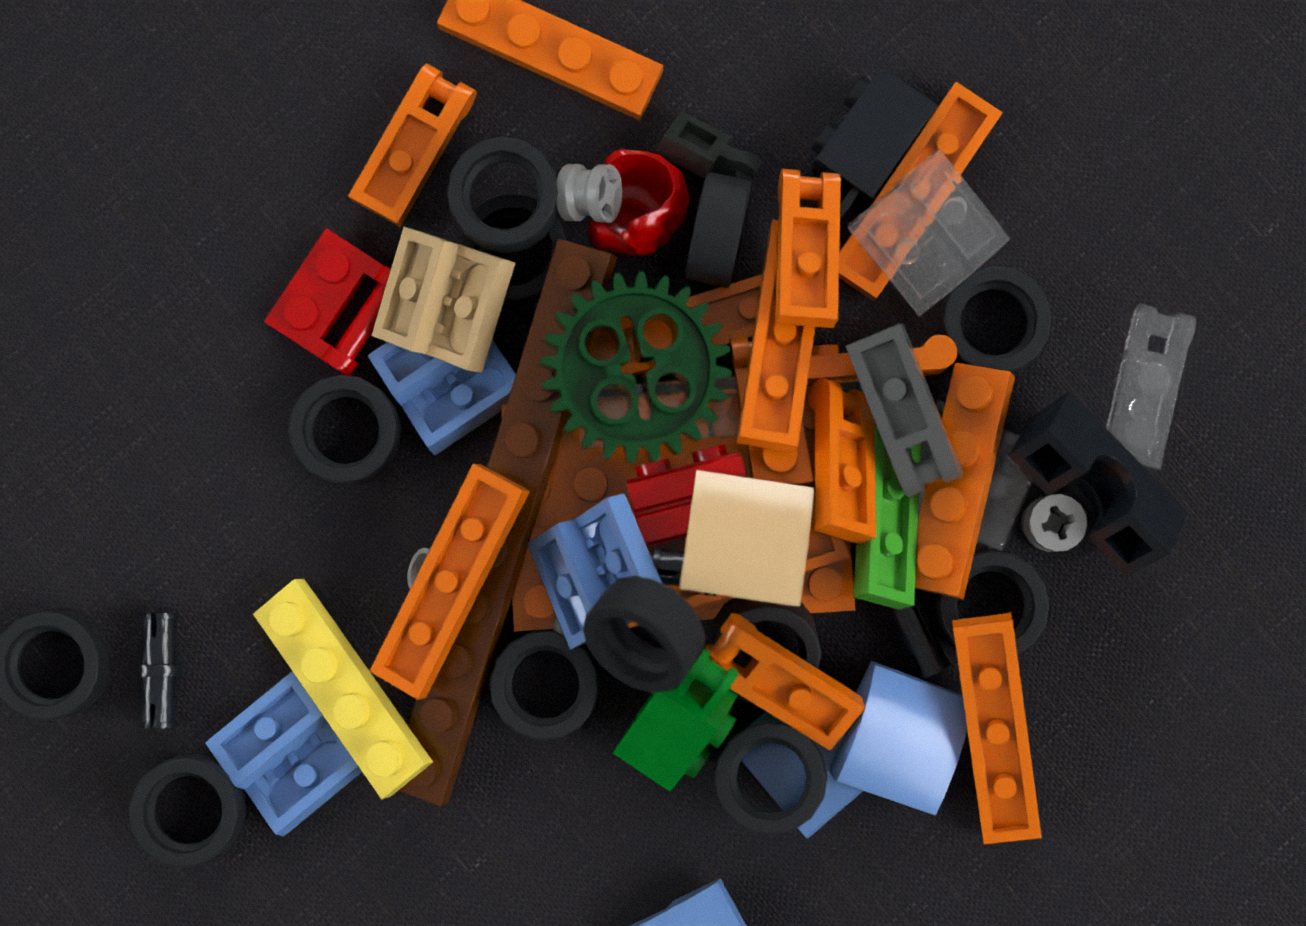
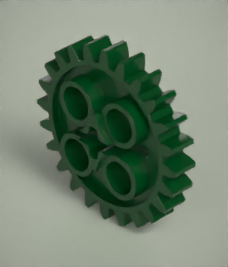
(688, 359)

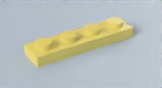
(342, 688)

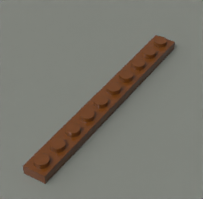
(524, 455)

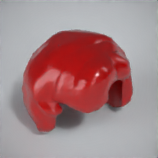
(651, 205)

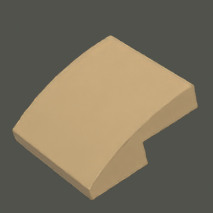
(443, 299)
(747, 538)

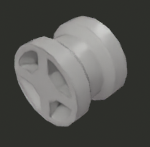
(589, 192)
(1042, 526)

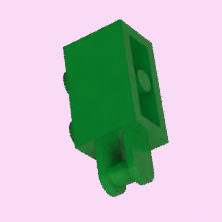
(677, 724)

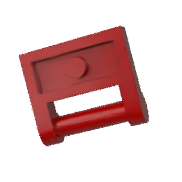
(321, 295)

